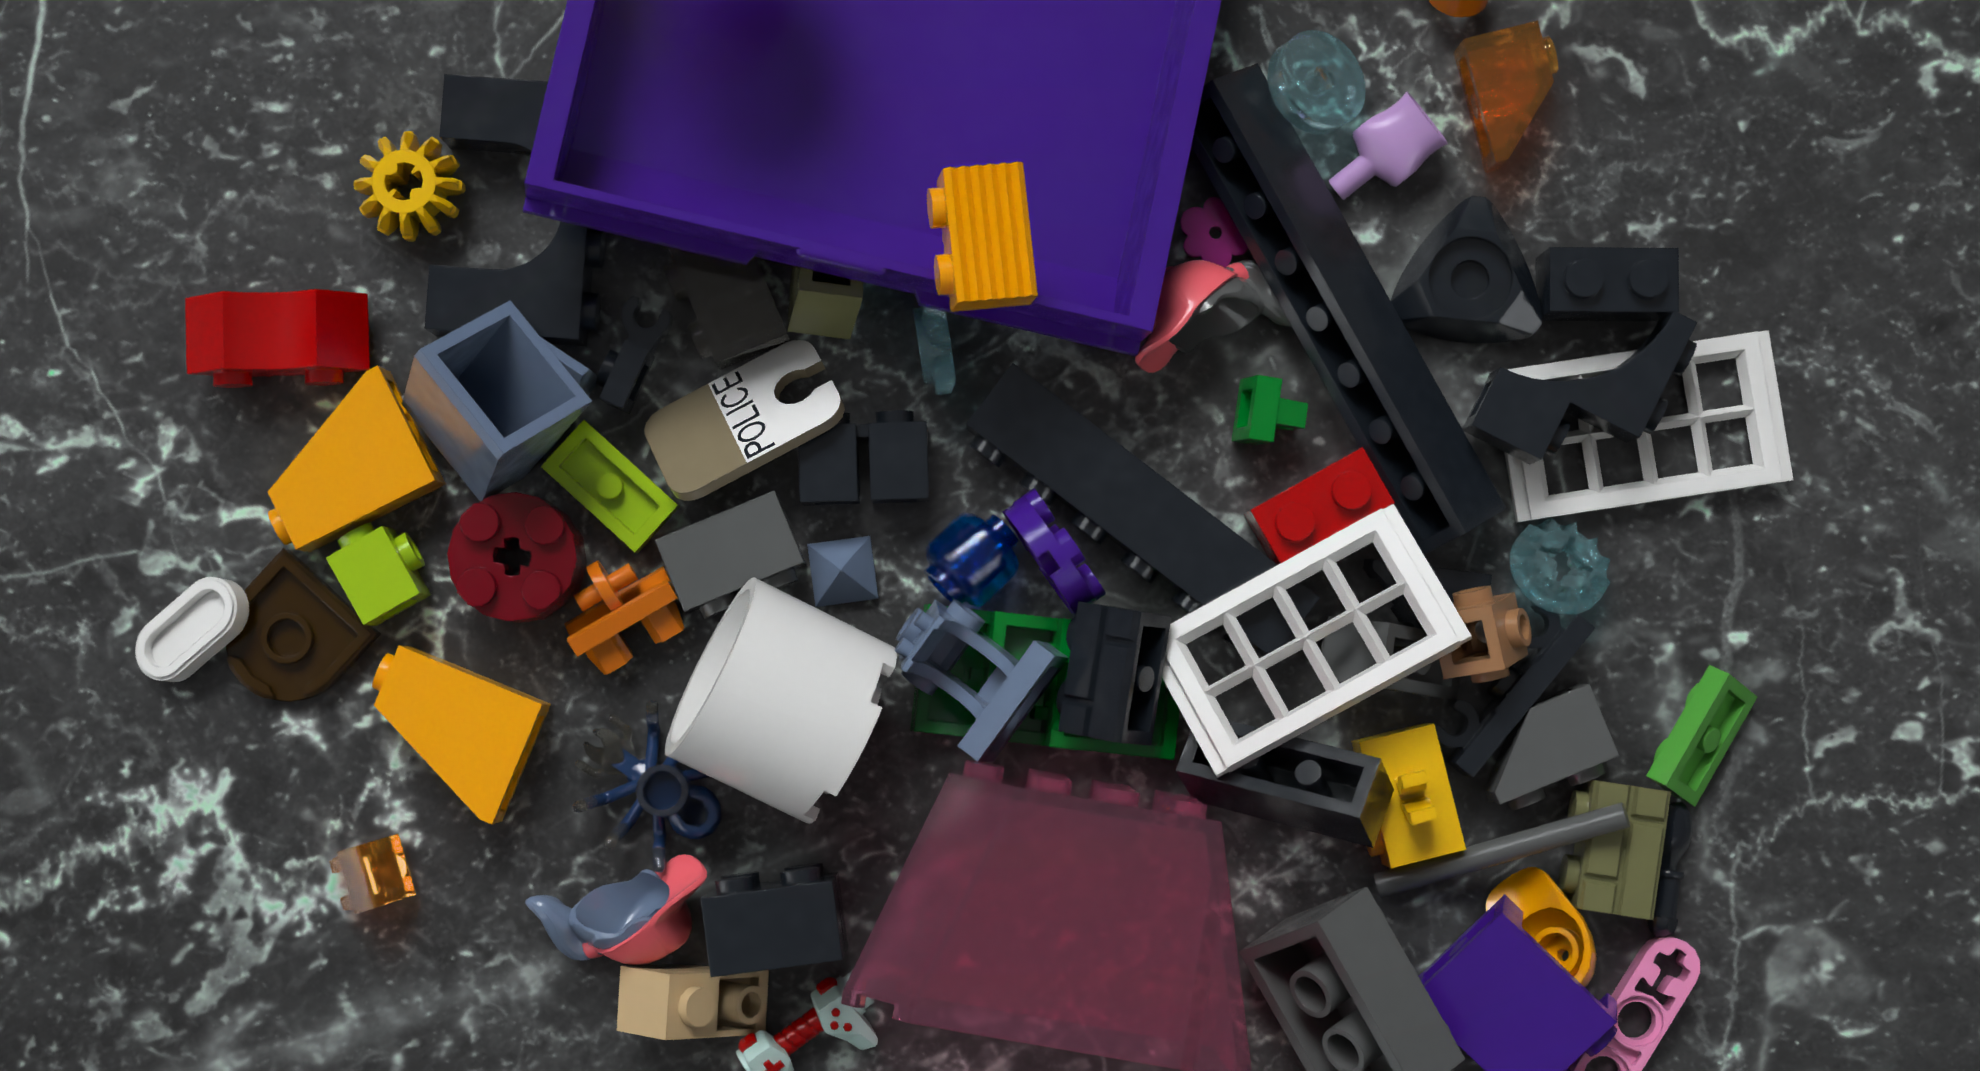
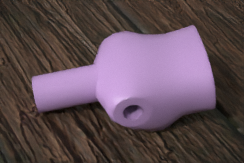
(1390, 147)

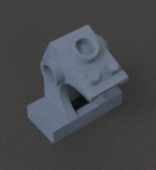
(933, 645)

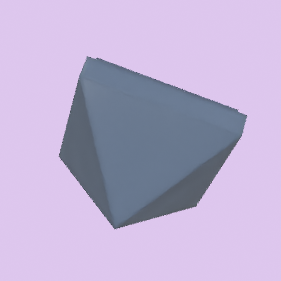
(842, 571)

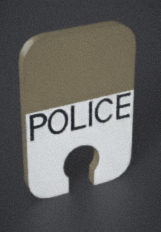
(740, 422)

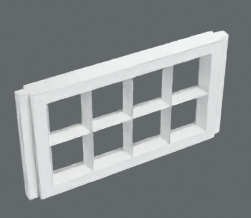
(1760, 408)
(1413, 580)

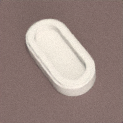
(192, 629)

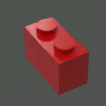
(1319, 506)

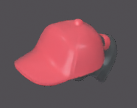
(1203, 303)

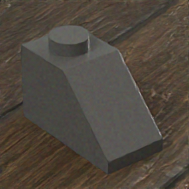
(1349, 656)

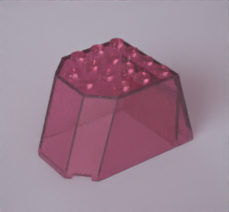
(1064, 923)

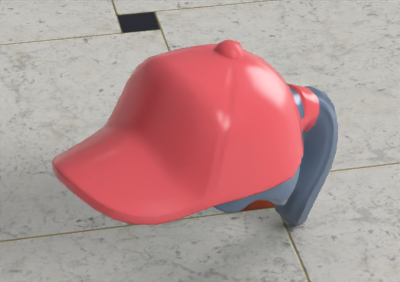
(627, 919)

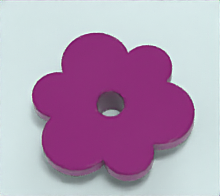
(1197, 223)

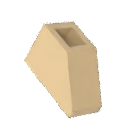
(688, 1003)

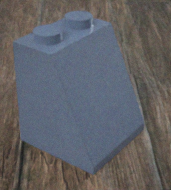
(492, 398)

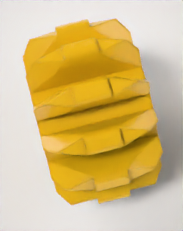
(395, 170)

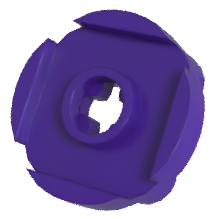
(1053, 551)

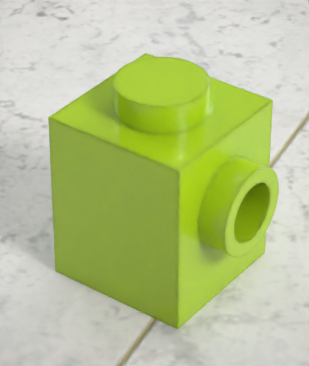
(379, 572)

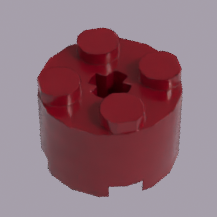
(480, 548)

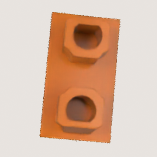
(599, 628)

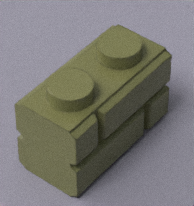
(1620, 868)

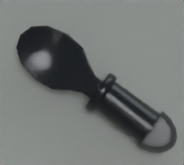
(1676, 842)

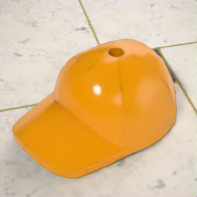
(1550, 920)

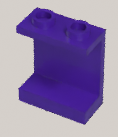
(1514, 1000)

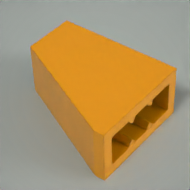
(354, 467)
(461, 725)

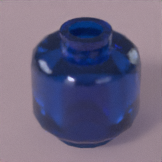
(972, 559)

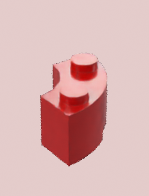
(277, 335)

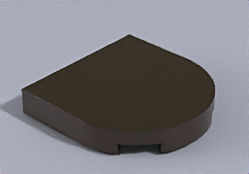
(295, 634)

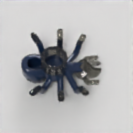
(659, 788)

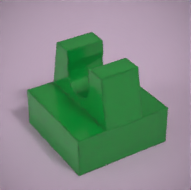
(1262, 411)

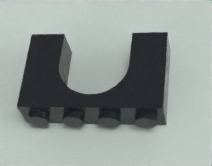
(556, 284)

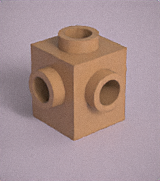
(1498, 645)

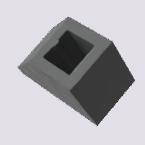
(1552, 741)

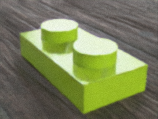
(610, 486)

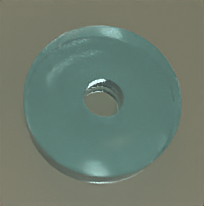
(1297, 95)

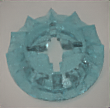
(935, 349)
(1536, 573)

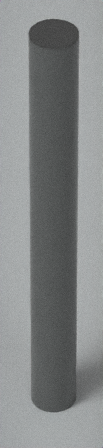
(1503, 849)

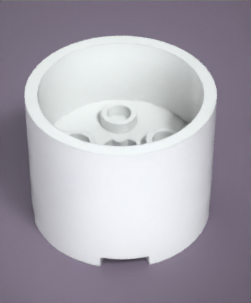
(780, 700)

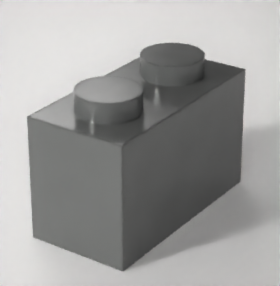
(724, 551)

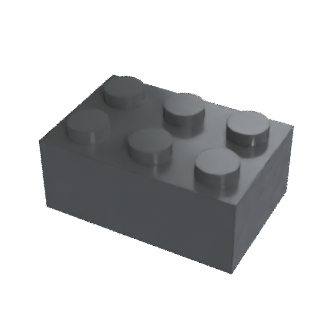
(1349, 991)

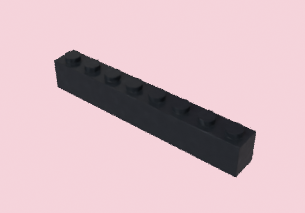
(1340, 310)

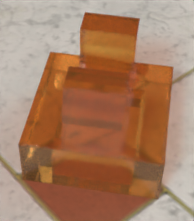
(374, 874)

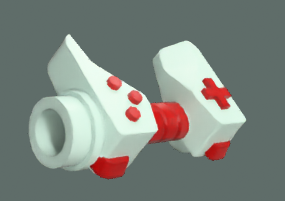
(772, 1053)

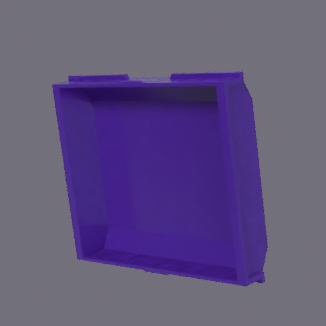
(829, 119)

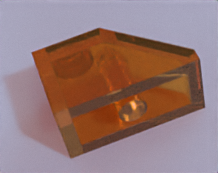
(1504, 85)

